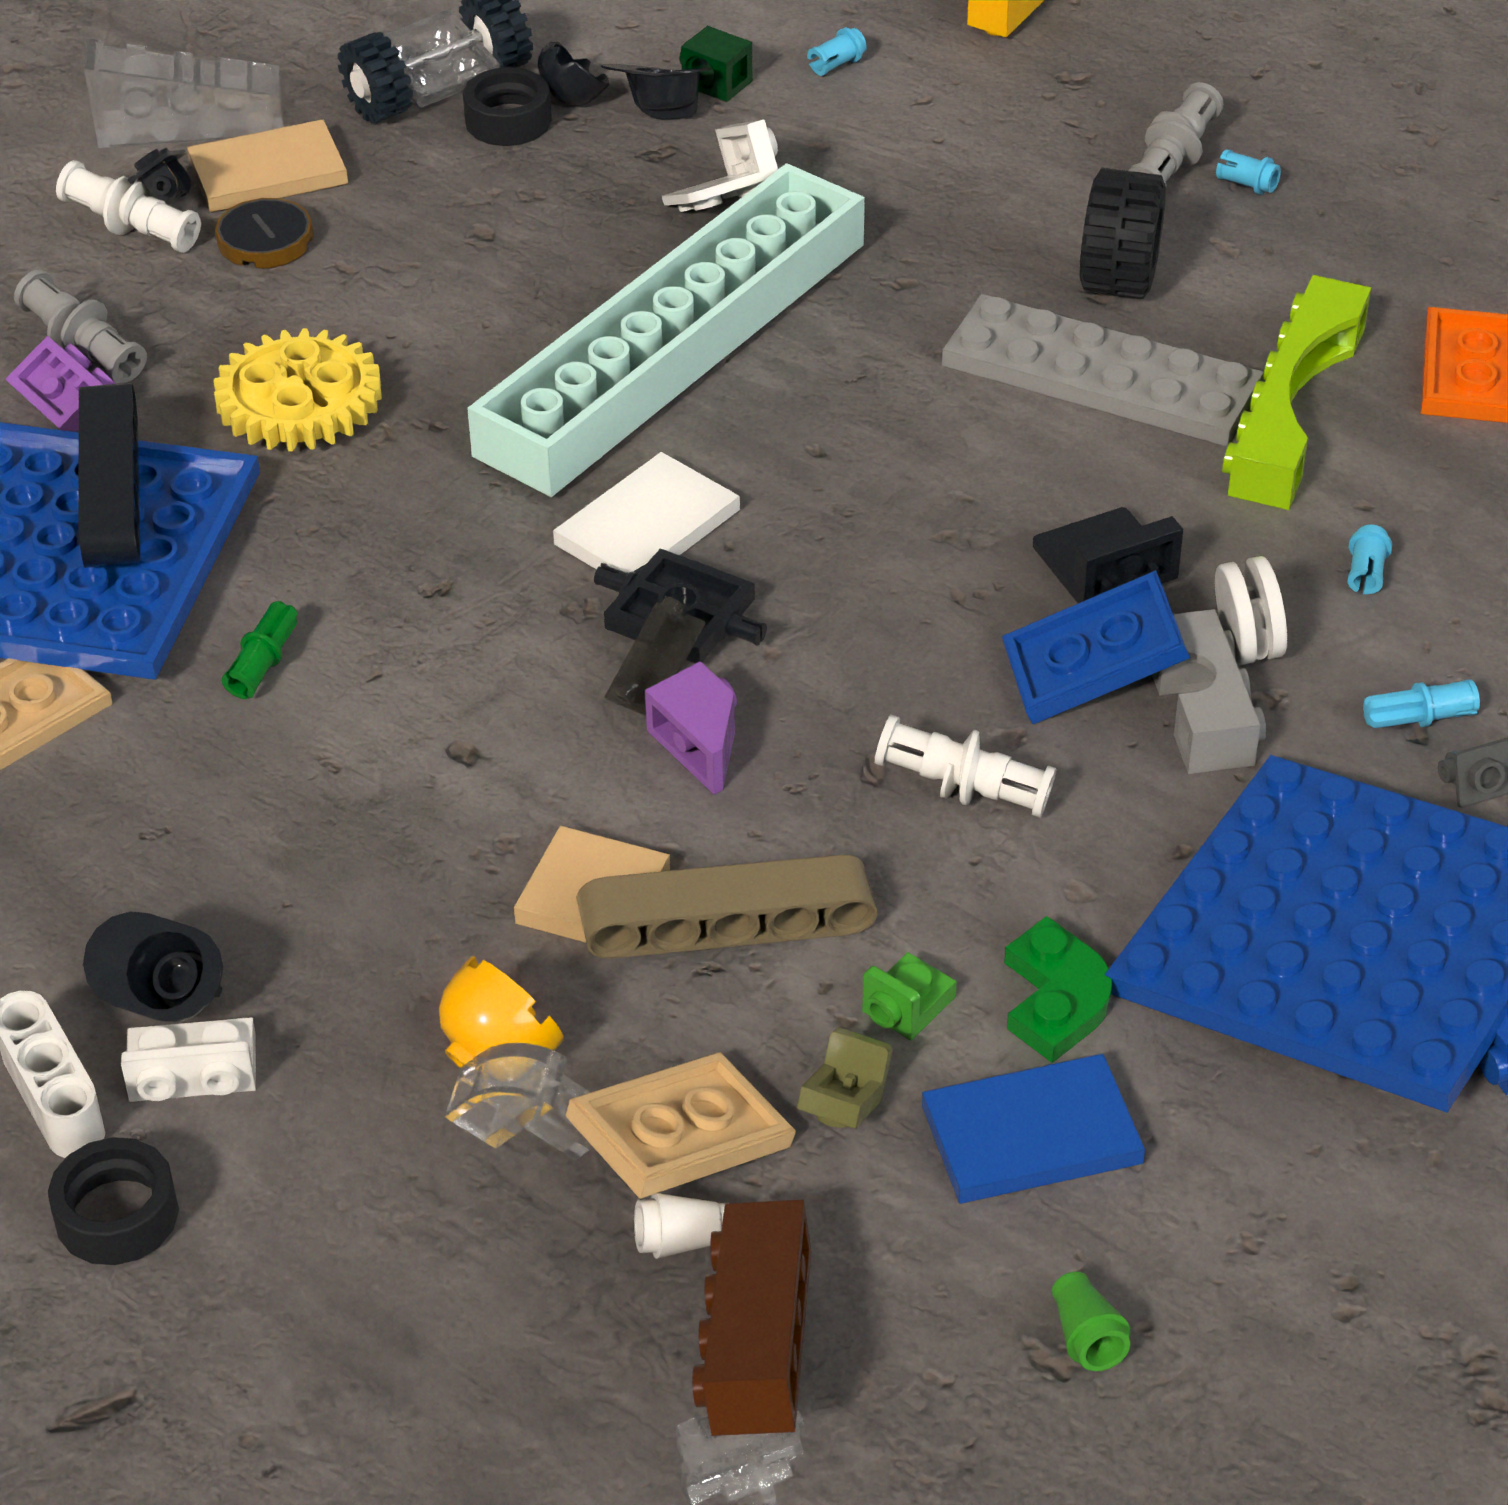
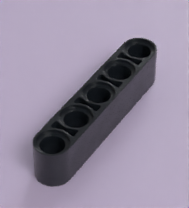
(108, 475)

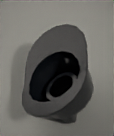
(662, 91)
(153, 966)

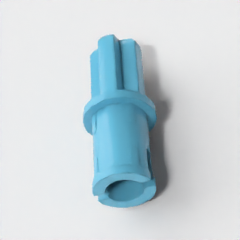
(1422, 704)

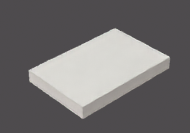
(646, 511)

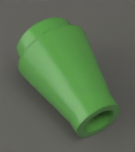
(1091, 1326)

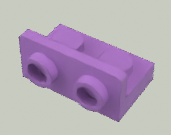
(52, 381)

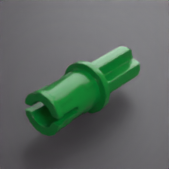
(260, 650)

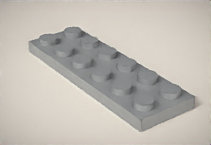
(1102, 369)

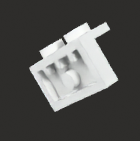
(190, 1059)

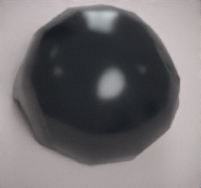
(569, 77)

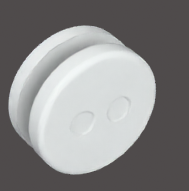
(1252, 609)

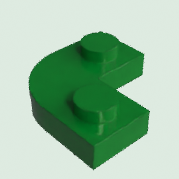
(1070, 990)

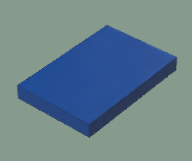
(1095, 647)
(1032, 1128)

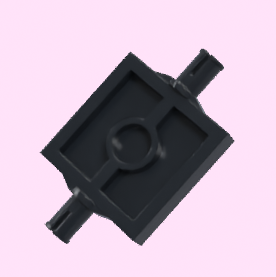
(703, 590)

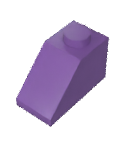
(695, 722)

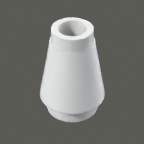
(675, 1224)

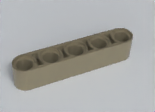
(726, 906)

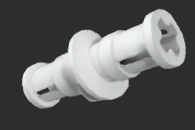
(128, 206)
(964, 766)

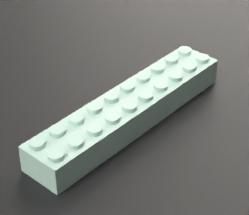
(665, 329)

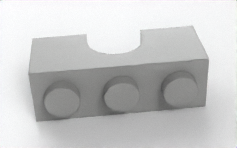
(1214, 709)

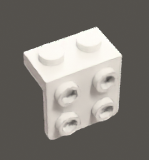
(748, 159)

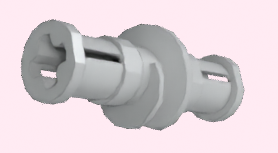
(1176, 134)
(80, 325)

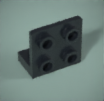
(1110, 551)

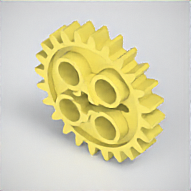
(297, 389)

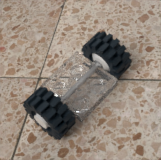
(432, 57)

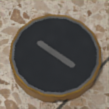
(264, 232)

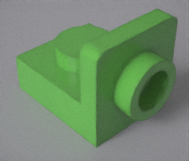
(906, 995)

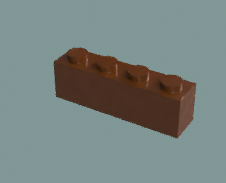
(755, 1320)

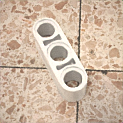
(48, 1073)

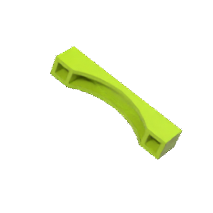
(1271, 444)

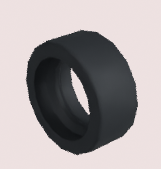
(510, 125)
(123, 1238)

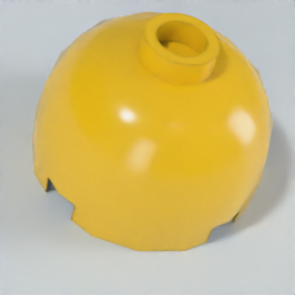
(490, 1009)

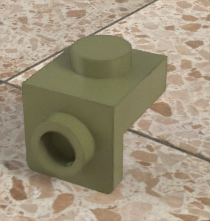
(848, 1081)

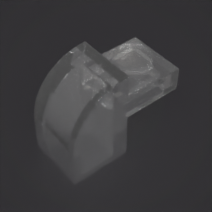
(517, 1090)

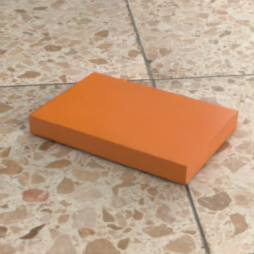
(1465, 365)

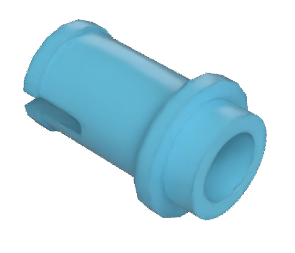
(845, 47)
(1249, 171)
(1369, 548)

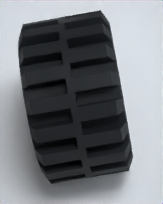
(1122, 233)

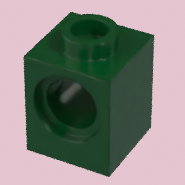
(726, 55)

